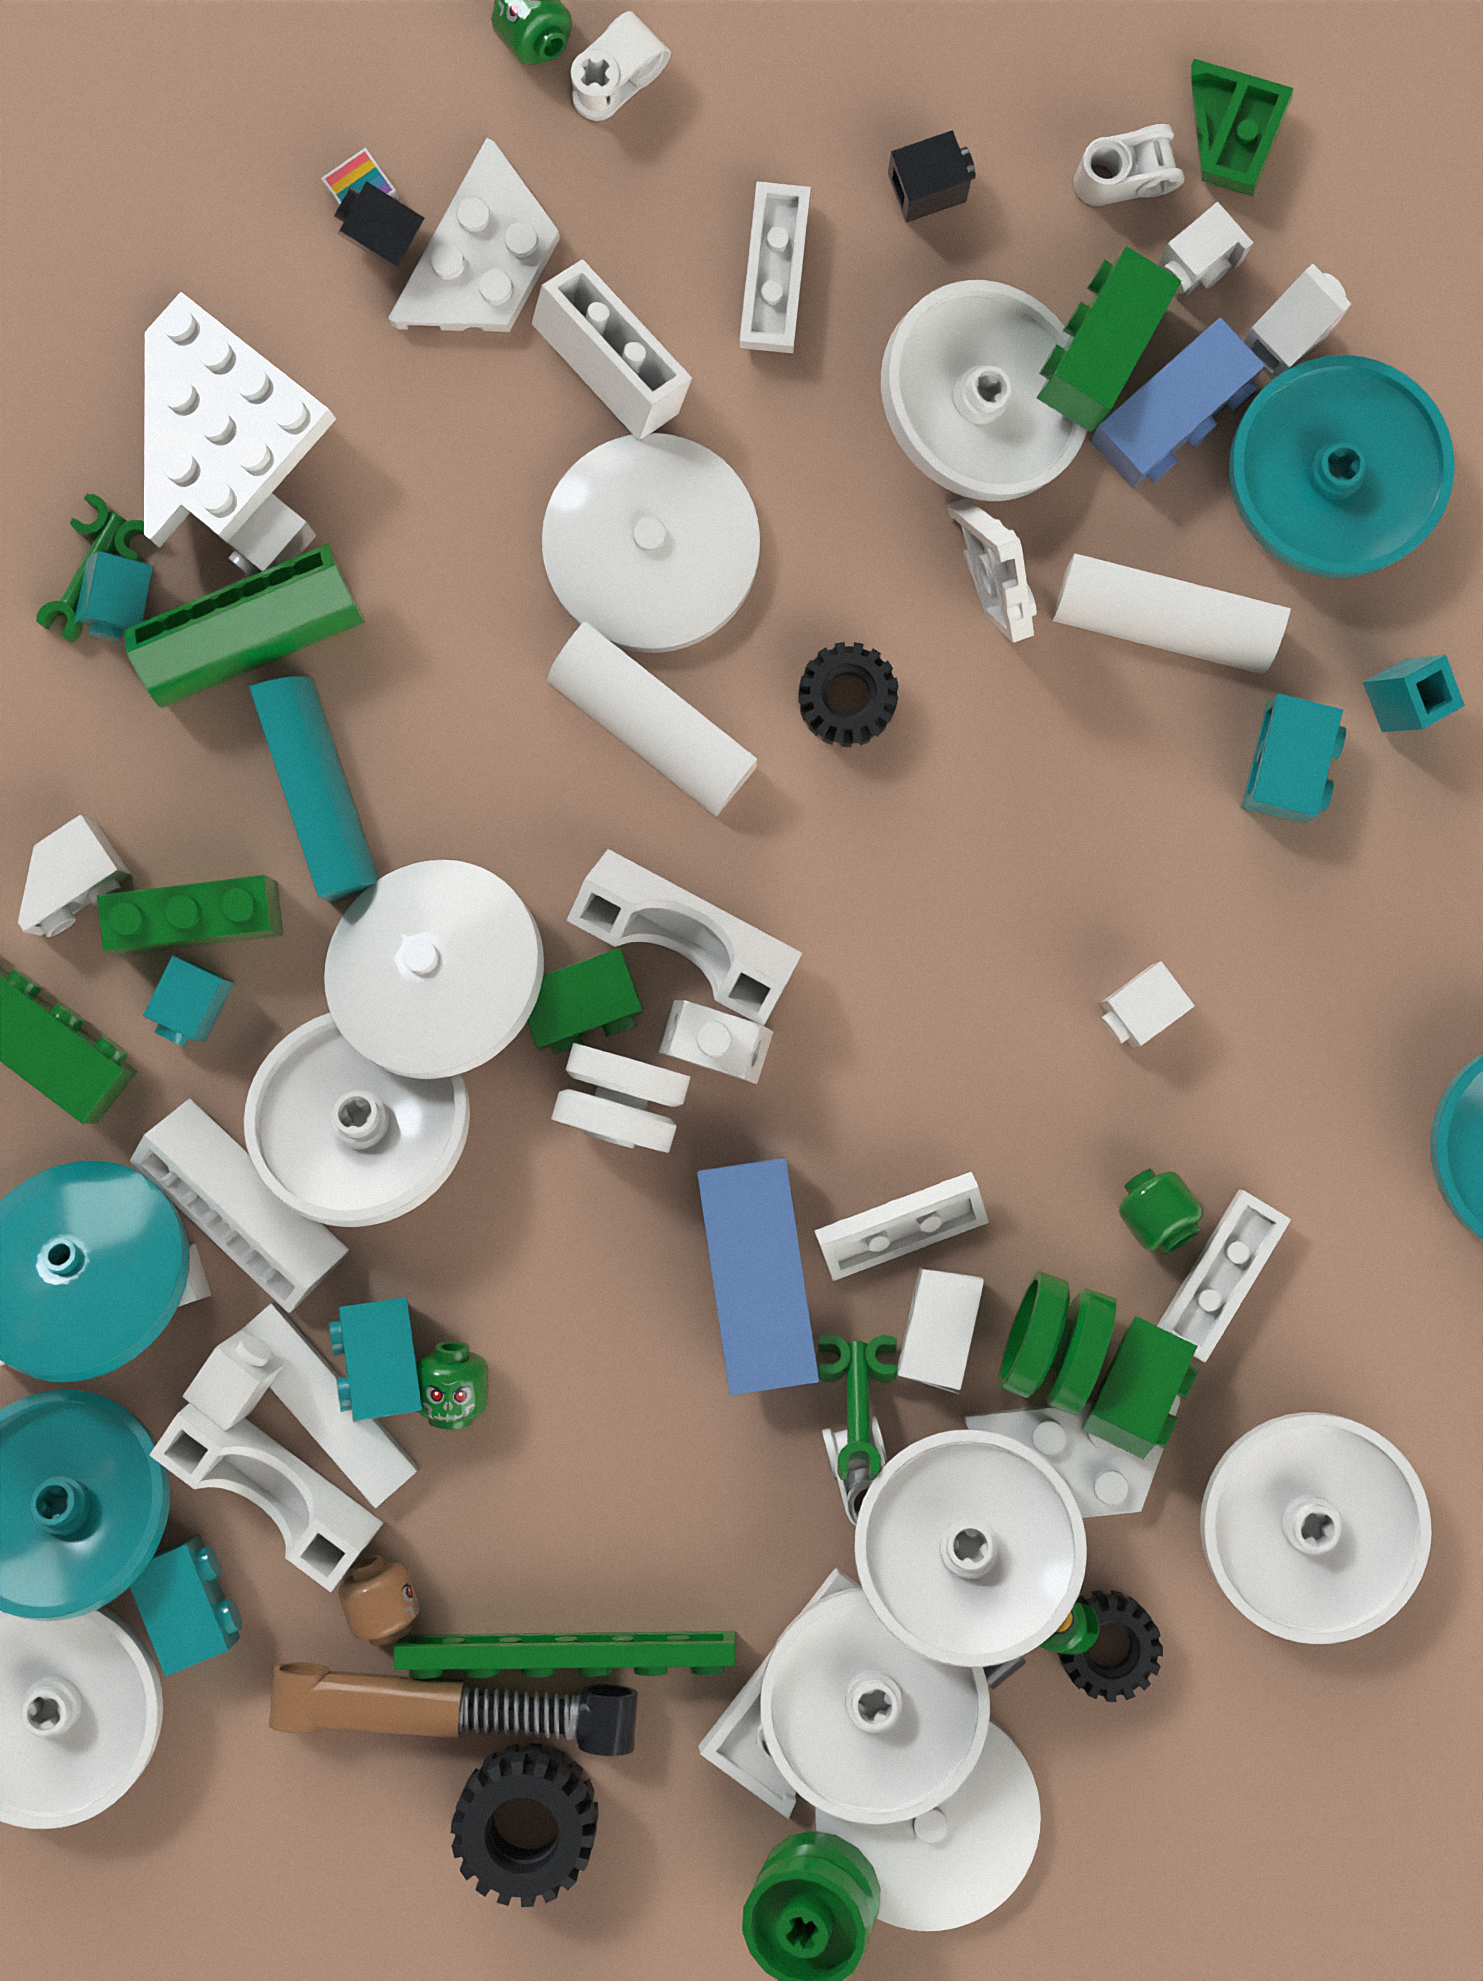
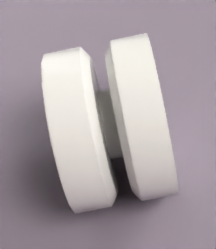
(621, 1099)

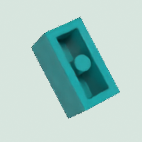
(1294, 759)
(377, 1360)
(186, 1606)

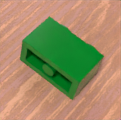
(583, 1000)
(1141, 1388)

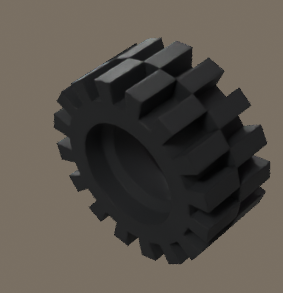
(855, 662)
(1135, 1667)

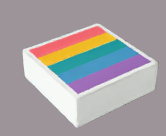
(354, 174)

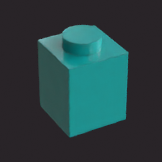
(112, 595)
(1414, 693)
(187, 1001)

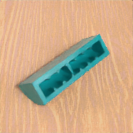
(315, 786)

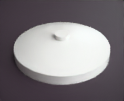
(966, 388)
(651, 542)
(434, 969)
(348, 1135)
(1315, 1528)
(970, 1548)
(73, 1716)
(865, 1718)
(962, 1853)

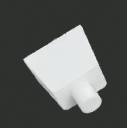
(715, 1040)

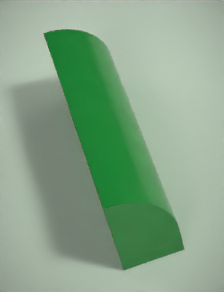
(242, 626)

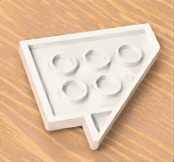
(216, 424)

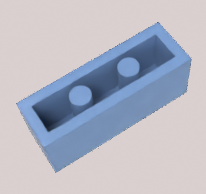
(1179, 405)

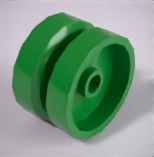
(1057, 1343)
(811, 1909)

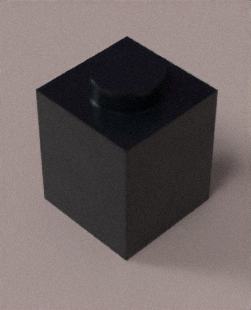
(931, 175)
(378, 223)

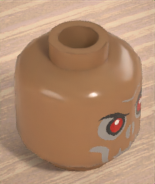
(379, 1600)

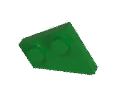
(1235, 124)

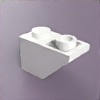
(1298, 321)
(68, 875)

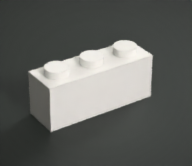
(610, 349)

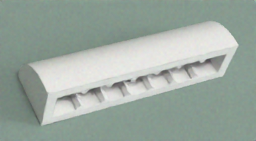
(1170, 614)
(650, 719)
(231, 1204)

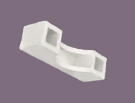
(634, 905)
(317, 1520)

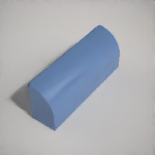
(757, 1276)

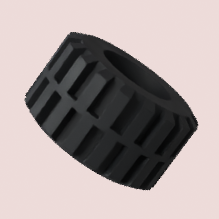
(514, 1869)

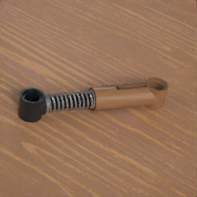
(314, 1699)

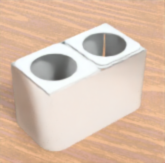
(940, 1328)

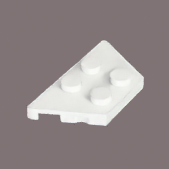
(480, 254)
(997, 570)
(1097, 1472)

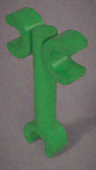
(110, 534)
(857, 1363)

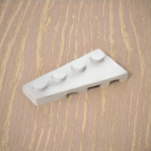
(738, 1740)

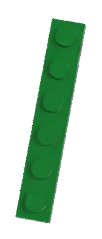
(543, 1652)

